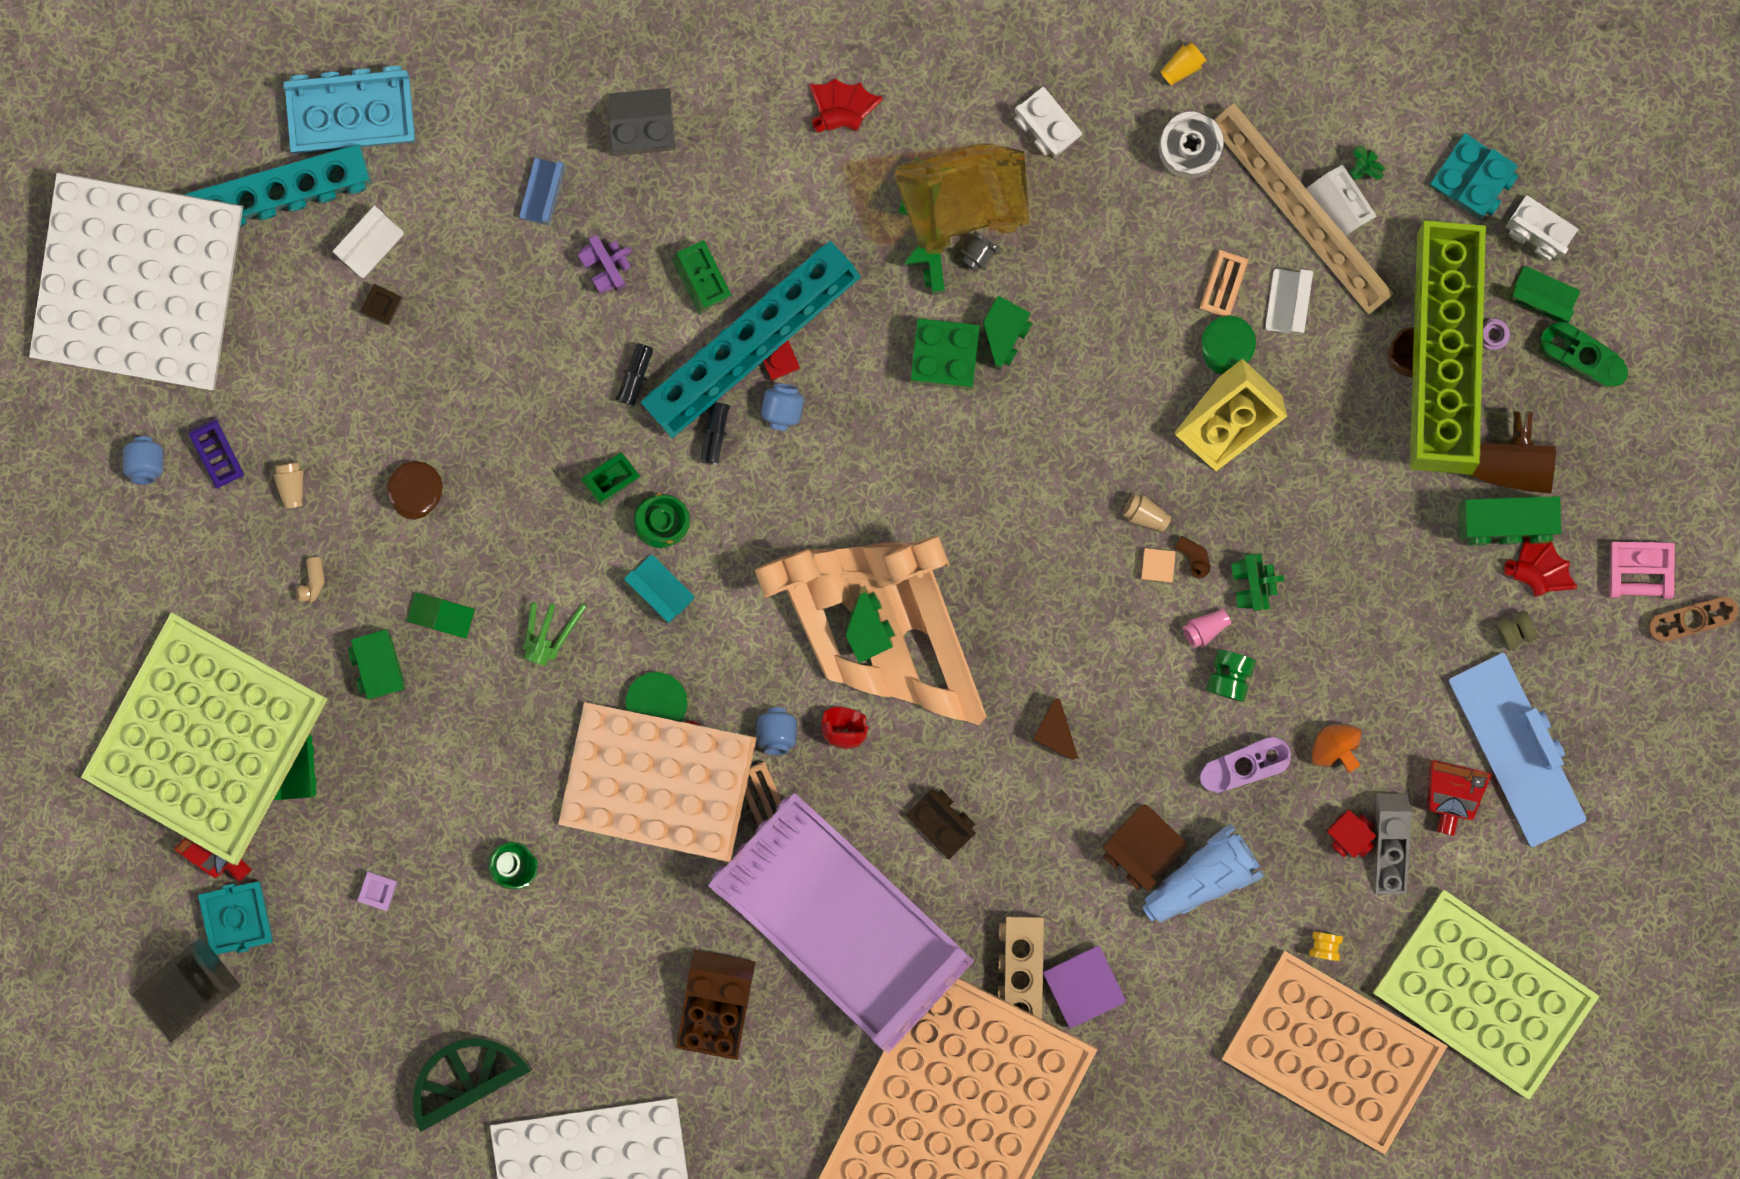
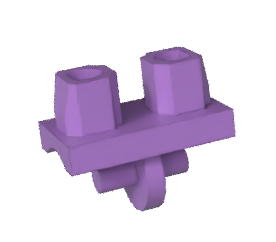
(596, 252)

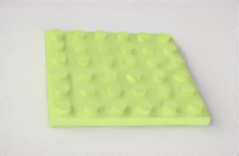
(204, 738)

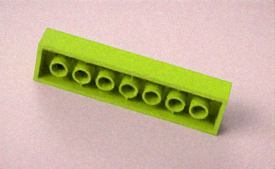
(1448, 347)

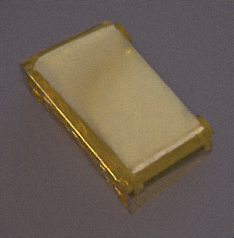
(964, 193)

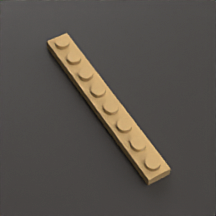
(1302, 209)

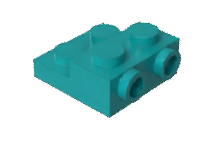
(1475, 177)

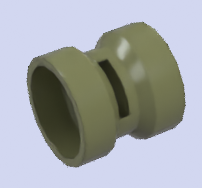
(1516, 630)

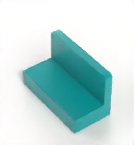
(660, 588)

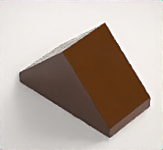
(1055, 732)

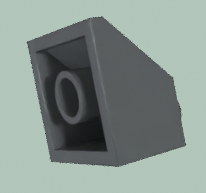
(641, 122)

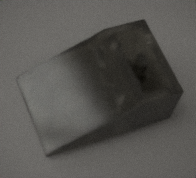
(186, 989)

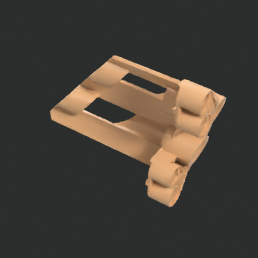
(910, 601)

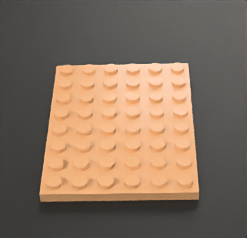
(963, 1095)

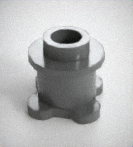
(978, 252)

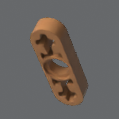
(1712, 605)

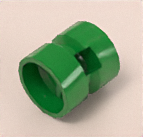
(1230, 675)

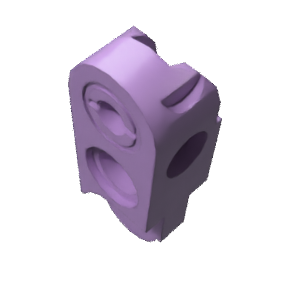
(1221, 773)

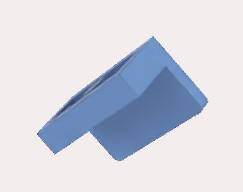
(542, 191)

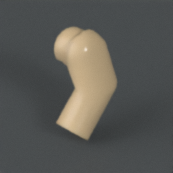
(315, 583)

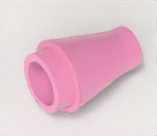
(1204, 628)

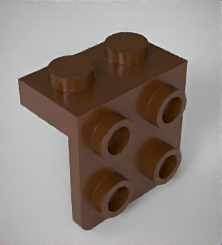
(1143, 848)

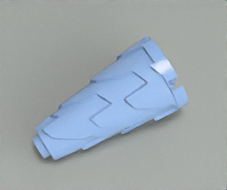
(1207, 875)

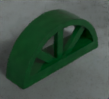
(474, 1093)

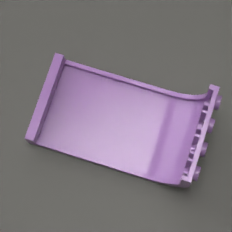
(841, 922)

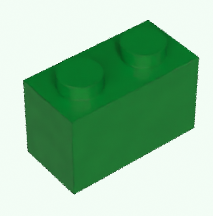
(377, 665)

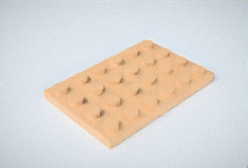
(657, 781)
(1334, 1052)

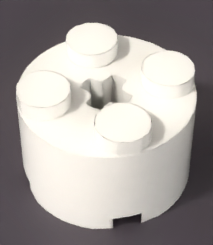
(1198, 129)

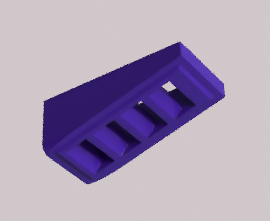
(204, 428)

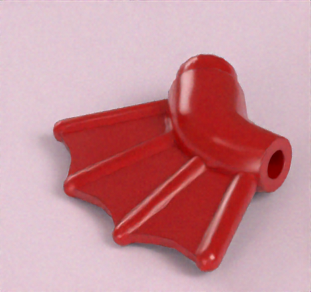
(841, 105)
(1540, 569)

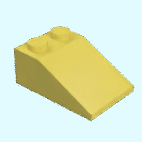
(1232, 415)

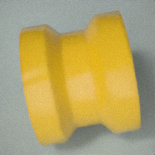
(1326, 946)

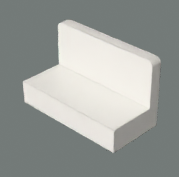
(1342, 200)
(368, 242)
(1289, 301)

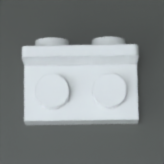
(1047, 123)

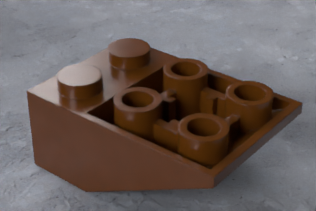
(715, 1004)

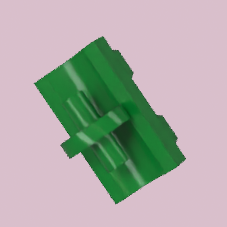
(1253, 569)

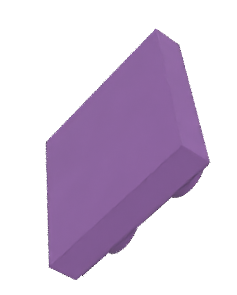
(1084, 987)

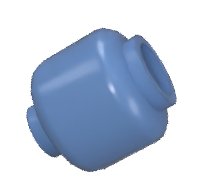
(782, 406)
(142, 460)
(776, 731)

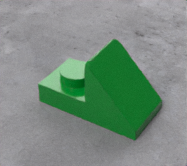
(934, 275)

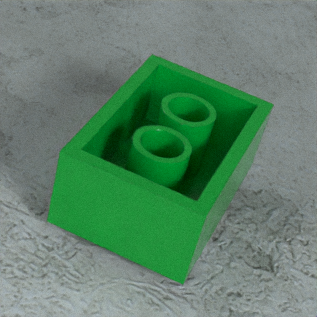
(1509, 520)

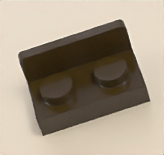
(941, 823)

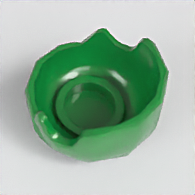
(512, 866)

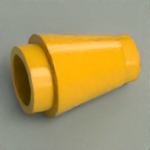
(1183, 63)

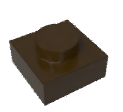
(381, 304)

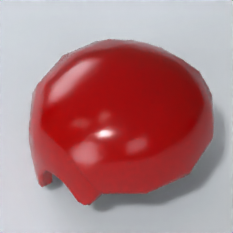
(836, 720)

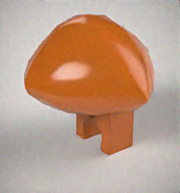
(1336, 743)

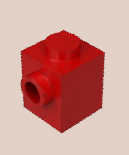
(1351, 835)

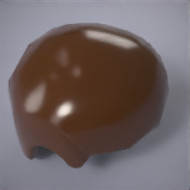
(1401, 352)

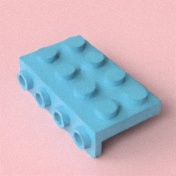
(349, 110)

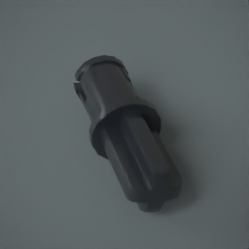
(635, 374)
(714, 433)

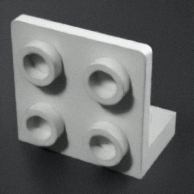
(1541, 229)

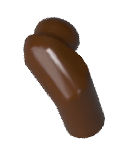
(1197, 556)

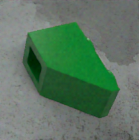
(1002, 328)
(866, 629)

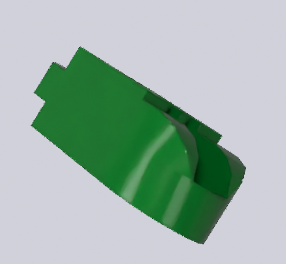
(1607, 366)

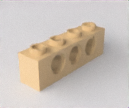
(1032, 931)

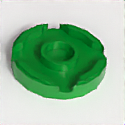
(657, 696)

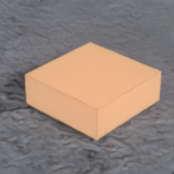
(1158, 565)

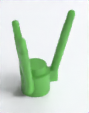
(538, 648)

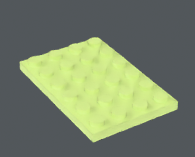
(1485, 994)

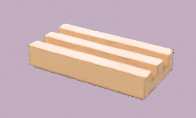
(1231, 259)
(762, 766)

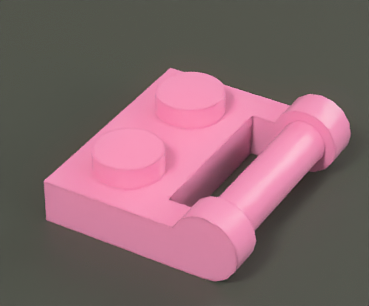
(1642, 559)

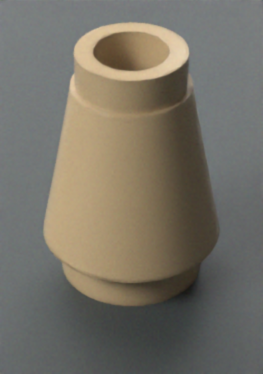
(289, 483)
(1146, 513)

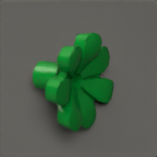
(1366, 164)

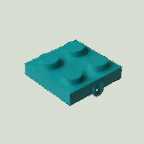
(236, 918)

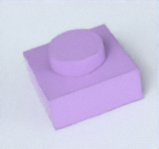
(377, 891)

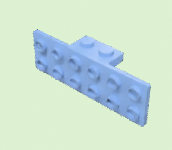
(1518, 749)

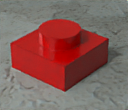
(781, 362)

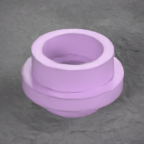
(1503, 330)

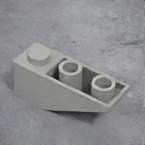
(1392, 843)

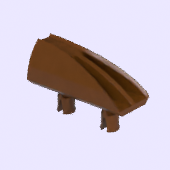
(1518, 462)

